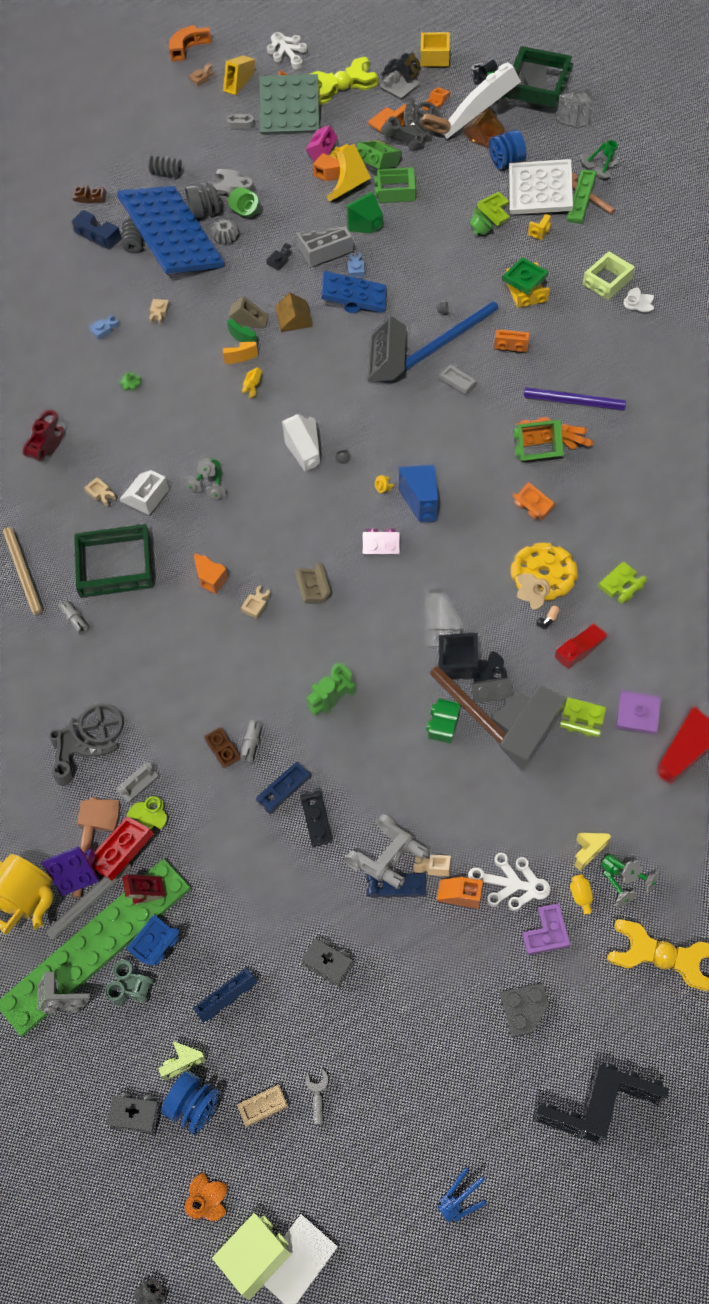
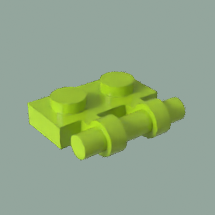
(618, 579)
(583, 712)

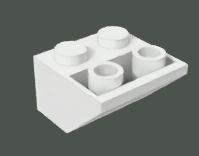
(146, 491)

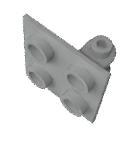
(397, 84)

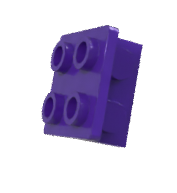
(71, 870)

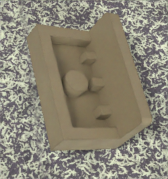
(313, 584)

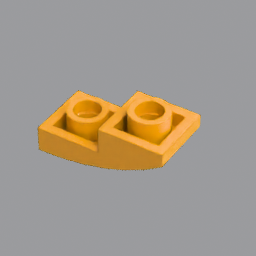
(240, 354)

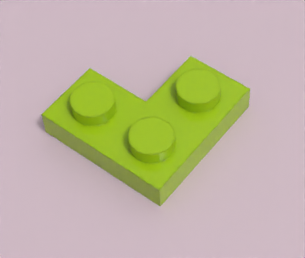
(493, 206)

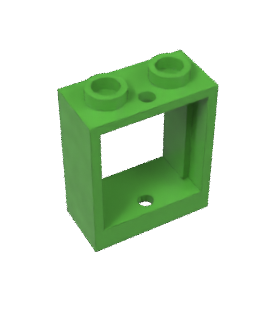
(374, 153)
(391, 176)
(556, 438)

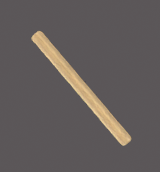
(22, 571)

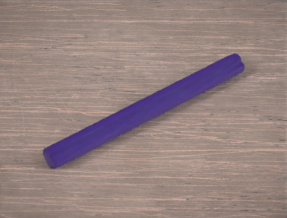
(574, 398)

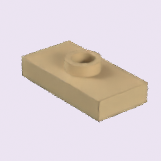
(262, 1106)

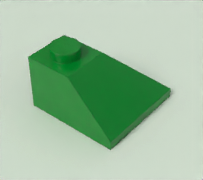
(364, 215)

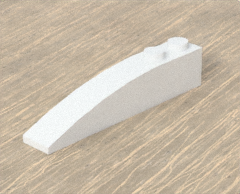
(483, 96)

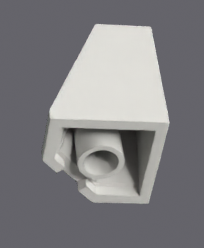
(302, 440)

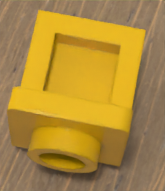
(539, 230)

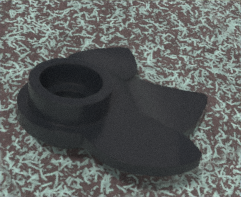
(493, 666)

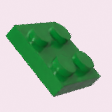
(525, 276)

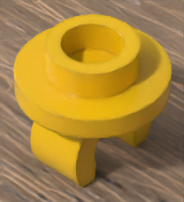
(382, 485)

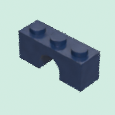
(105, 235)

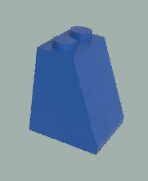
(419, 491)

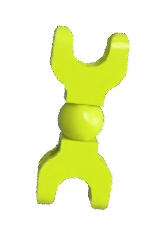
(354, 76)

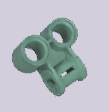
(132, 985)

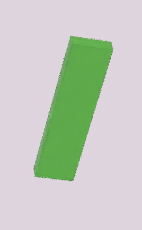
(582, 196)

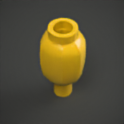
(582, 893)

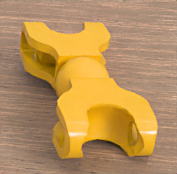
(662, 954)

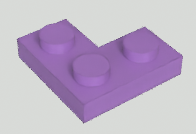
(551, 936)

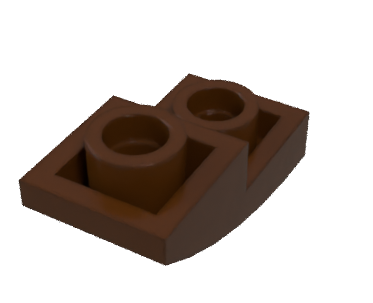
(85, 195)
(222, 747)

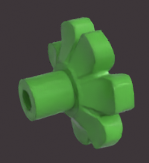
(129, 380)

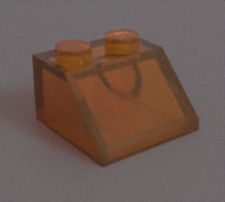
(483, 127)

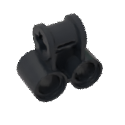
(480, 70)

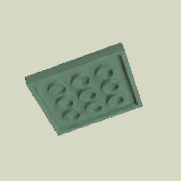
(289, 104)

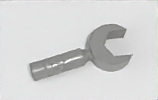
(317, 1099)

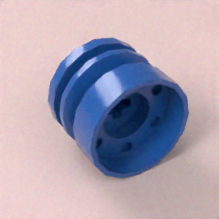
(507, 149)
(191, 1102)

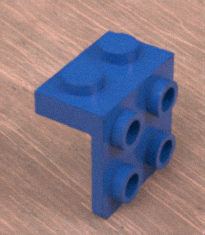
(152, 941)

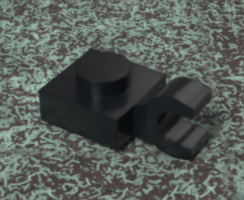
(279, 259)

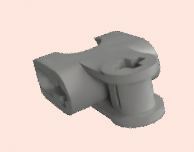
(231, 180)

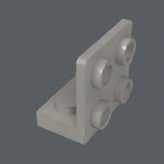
(51, 1002)

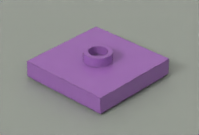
(638, 712)

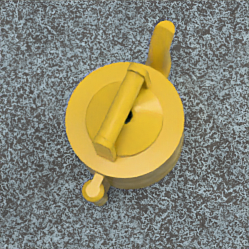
(23, 892)

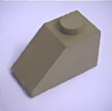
(247, 314)

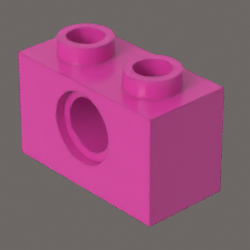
(321, 142)

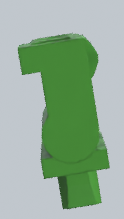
(330, 690)

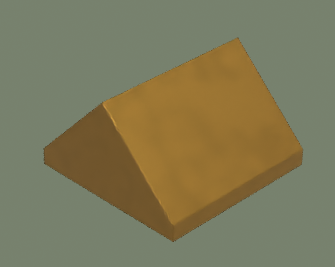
(293, 313)

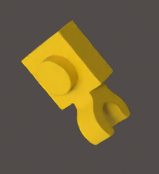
(252, 379)

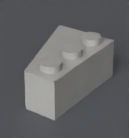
(325, 245)

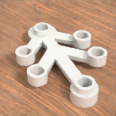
(279, 39)
(513, 883)

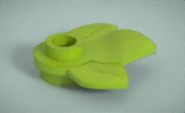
(146, 816)

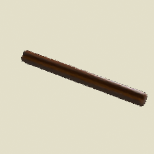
(468, 704)

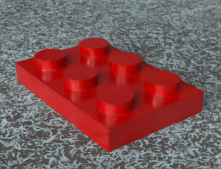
(120, 848)

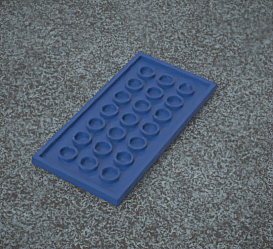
(170, 229)

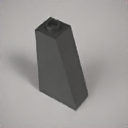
(534, 76)

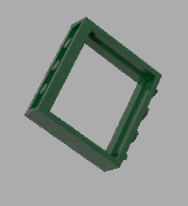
(545, 58)
(112, 584)

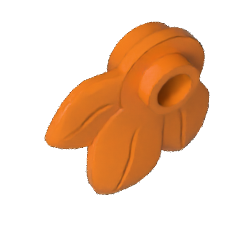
(209, 1196)

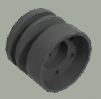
(203, 199)

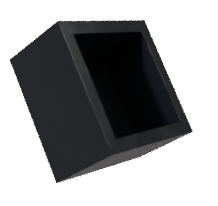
(460, 655)

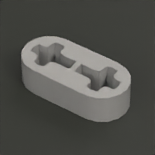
(240, 121)

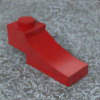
(580, 646)

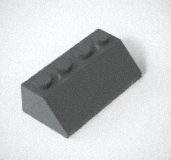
(387, 351)

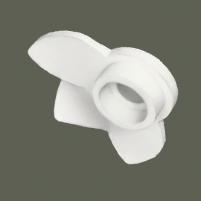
(638, 301)

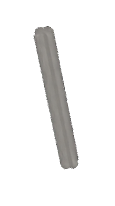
(83, 904)

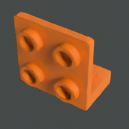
(379, 119)

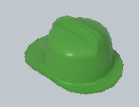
(244, 202)
(480, 223)

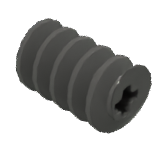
(165, 168)
(130, 237)

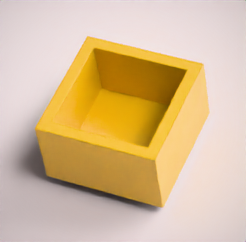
(435, 49)

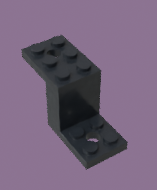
(600, 1103)

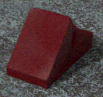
(143, 888)

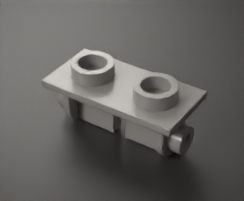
(137, 782)

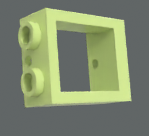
(615, 265)

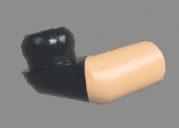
(550, 618)

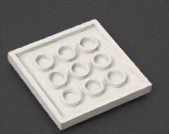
(540, 186)

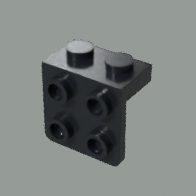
(407, 62)

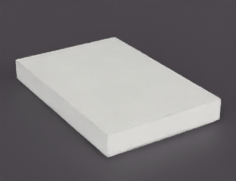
(309, 1254)

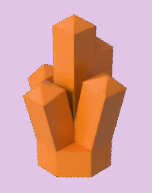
(569, 435)

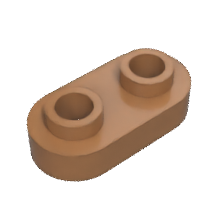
(435, 123)

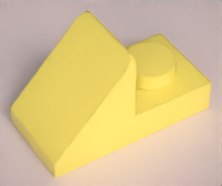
(593, 845)

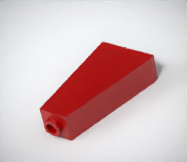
(686, 748)

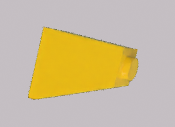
(238, 73)

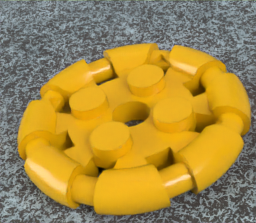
(547, 562)

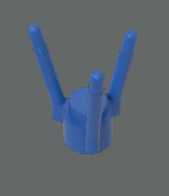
(451, 1207)

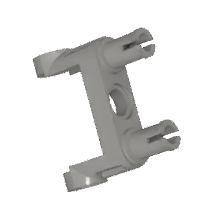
(382, 867)

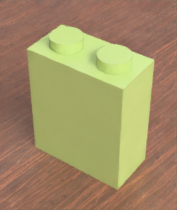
(252, 1255)

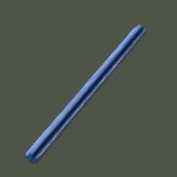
(449, 335)

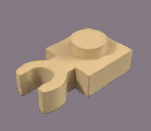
(158, 309)
(99, 490)
(255, 604)
(436, 865)

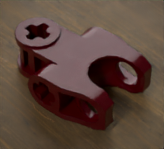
(43, 439)

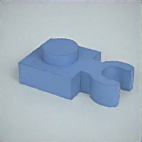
(356, 266)
(102, 328)

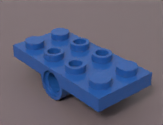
(353, 292)

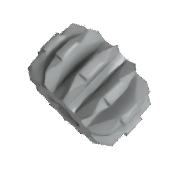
(224, 231)

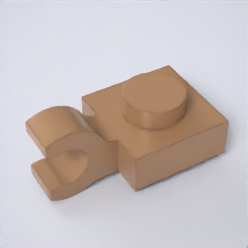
(201, 76)

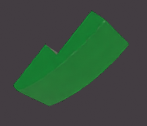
(241, 334)

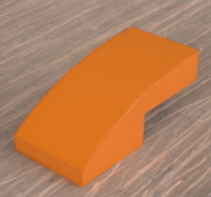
(437, 97)

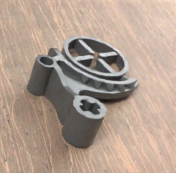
(413, 132)
(68, 743)

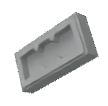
(457, 379)

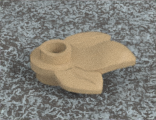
(530, 590)

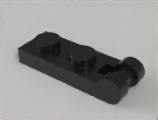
(315, 818)

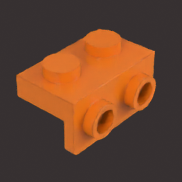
(511, 340)
(536, 435)
(534, 501)

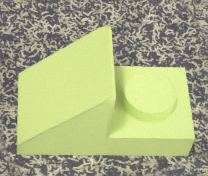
(187, 1059)

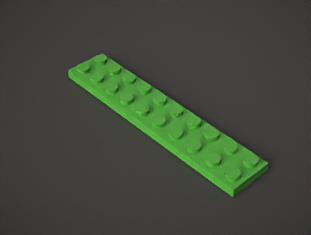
(90, 949)

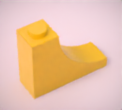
(351, 171)

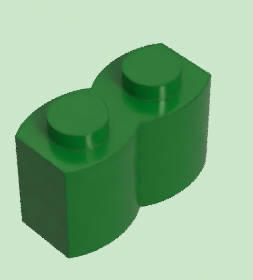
(444, 720)

